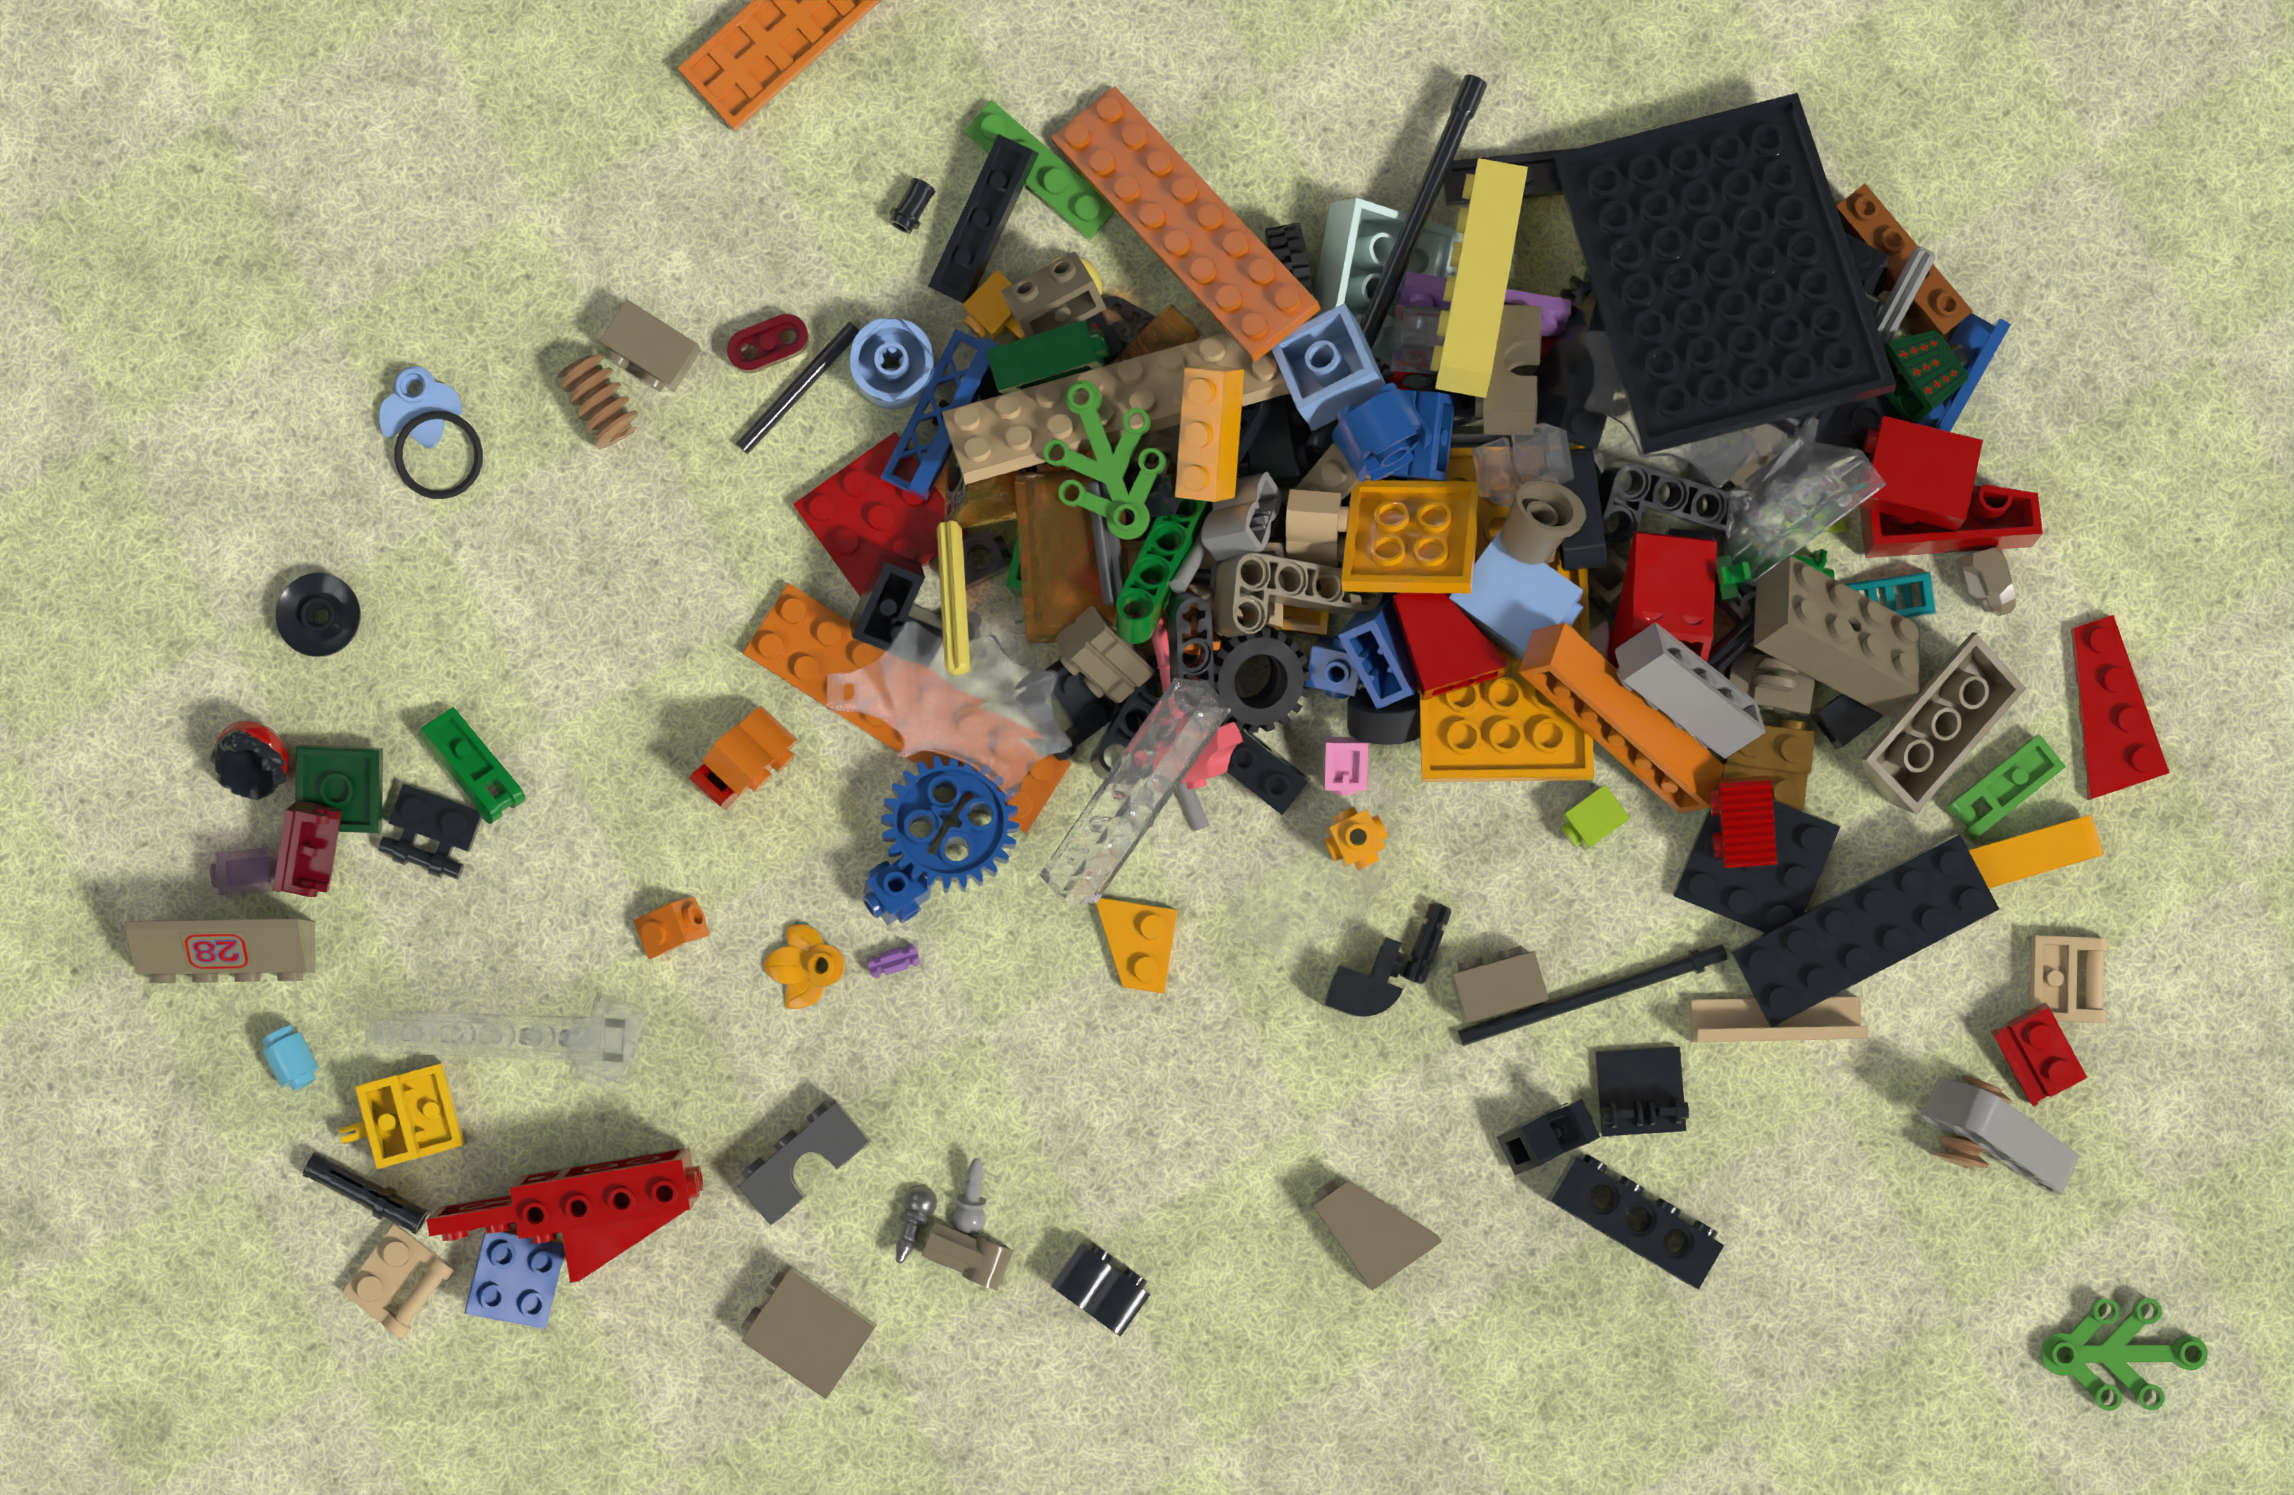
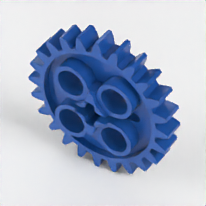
(917, 804)

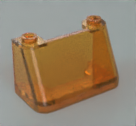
(1057, 555)

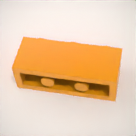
(1209, 433)

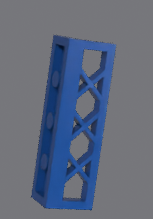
(1981, 342)
(940, 447)

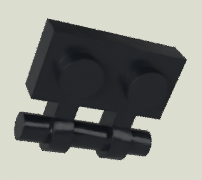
(436, 819)

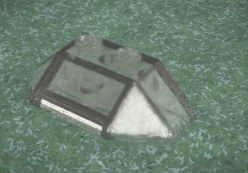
(1794, 502)

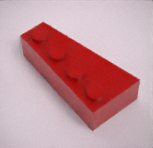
(1993, 520)

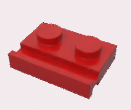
(2039, 1054)

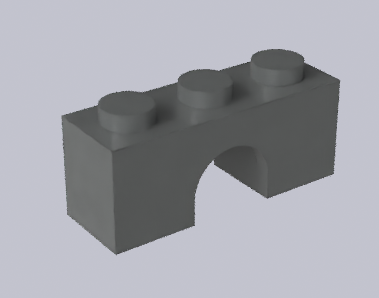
(772, 1183)

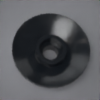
(297, 610)

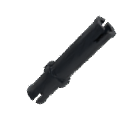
(380, 1200)

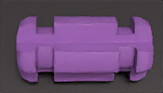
(893, 960)

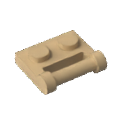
(2055, 976)
(387, 1271)

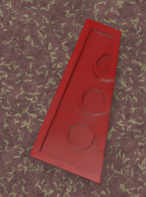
(2115, 722)

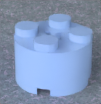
(897, 340)

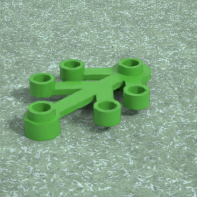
(1109, 466)
(2115, 1353)

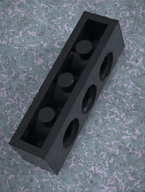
(1688, 1264)

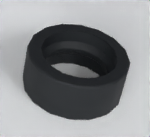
(1383, 726)

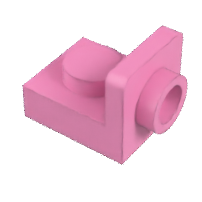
(1345, 765)

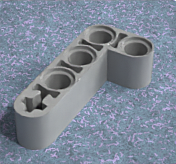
(2001, 1133)

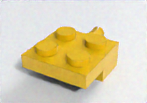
(407, 1116)

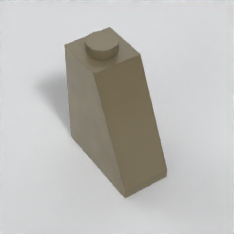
(1371, 1232)

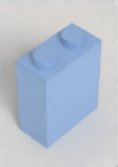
(1516, 598)

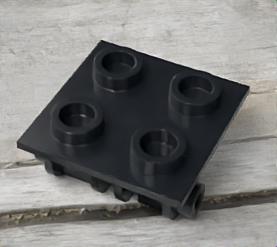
(1641, 1091)

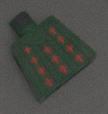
(1924, 373)

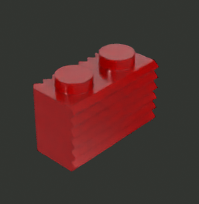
(1745, 821)

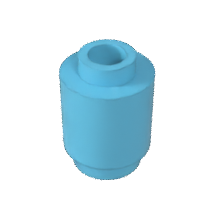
(290, 1058)

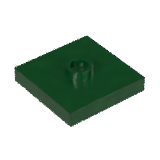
(343, 780)

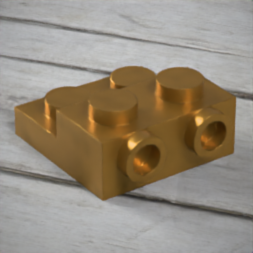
(1781, 754)

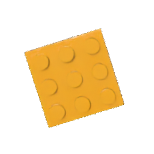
(1411, 537)

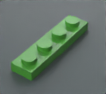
(1050, 176)

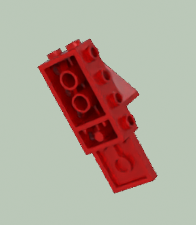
(594, 1206)

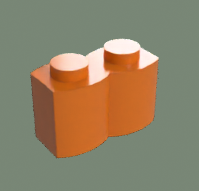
(751, 751)

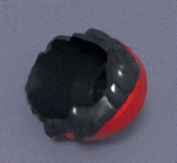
(249, 759)

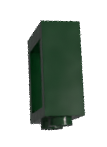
(1048, 356)

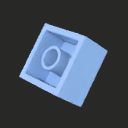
(1328, 366)

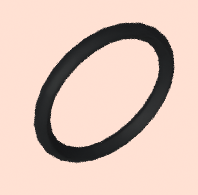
(435, 494)

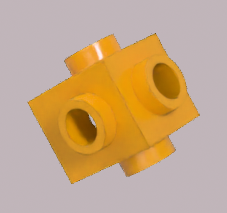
(1344, 850)

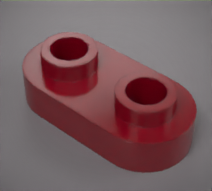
(766, 339)

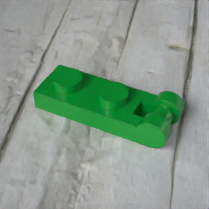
(471, 764)

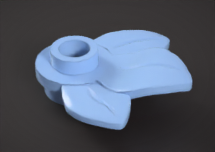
(402, 406)

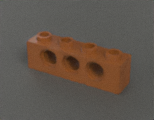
(1936, 303)

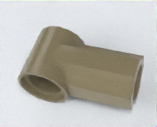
(974, 1257)

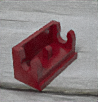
(307, 849)

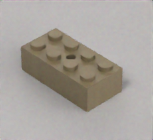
(1837, 635)

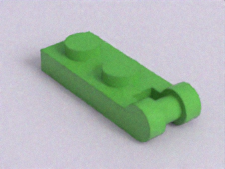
(2007, 785)

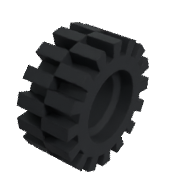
(1289, 248)

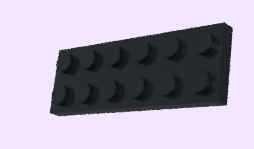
(1864, 930)

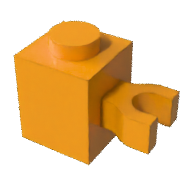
(988, 310)

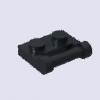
(1081, 707)

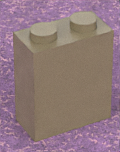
(807, 1331)

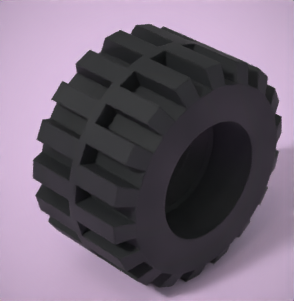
(1282, 688)

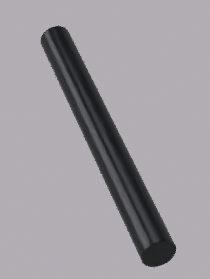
(798, 388)

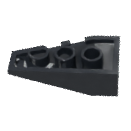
(1568, 378)

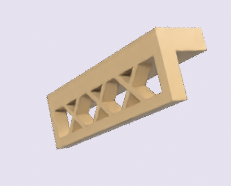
(1743, 1021)

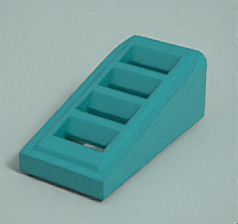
(1926, 591)

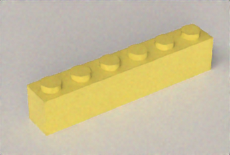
(1481, 278)

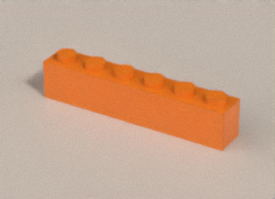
(1620, 719)

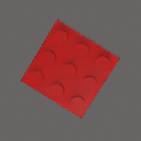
(862, 514)

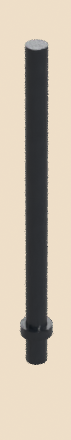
(1695, 961)

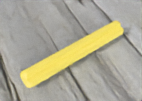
(953, 598)

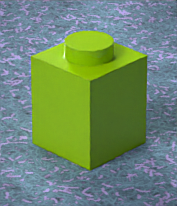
(1593, 818)

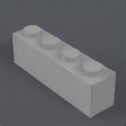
(1689, 691)

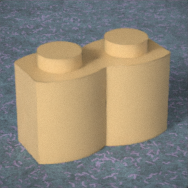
(1315, 527)

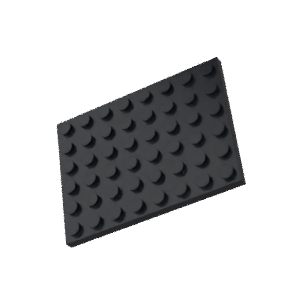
(1722, 274)

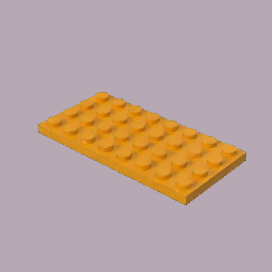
(1504, 724)

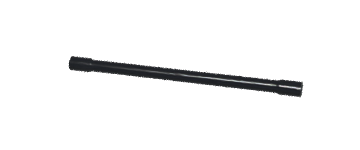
(1461, 114)

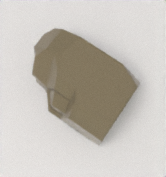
(1988, 580)

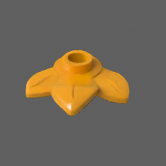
(798, 966)

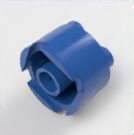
(1380, 433)

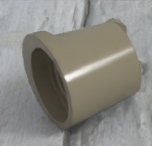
(1540, 521)

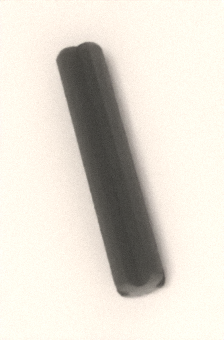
(1107, 550)

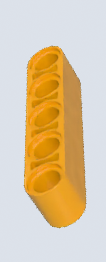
(2038, 851)

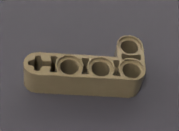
(1264, 587)

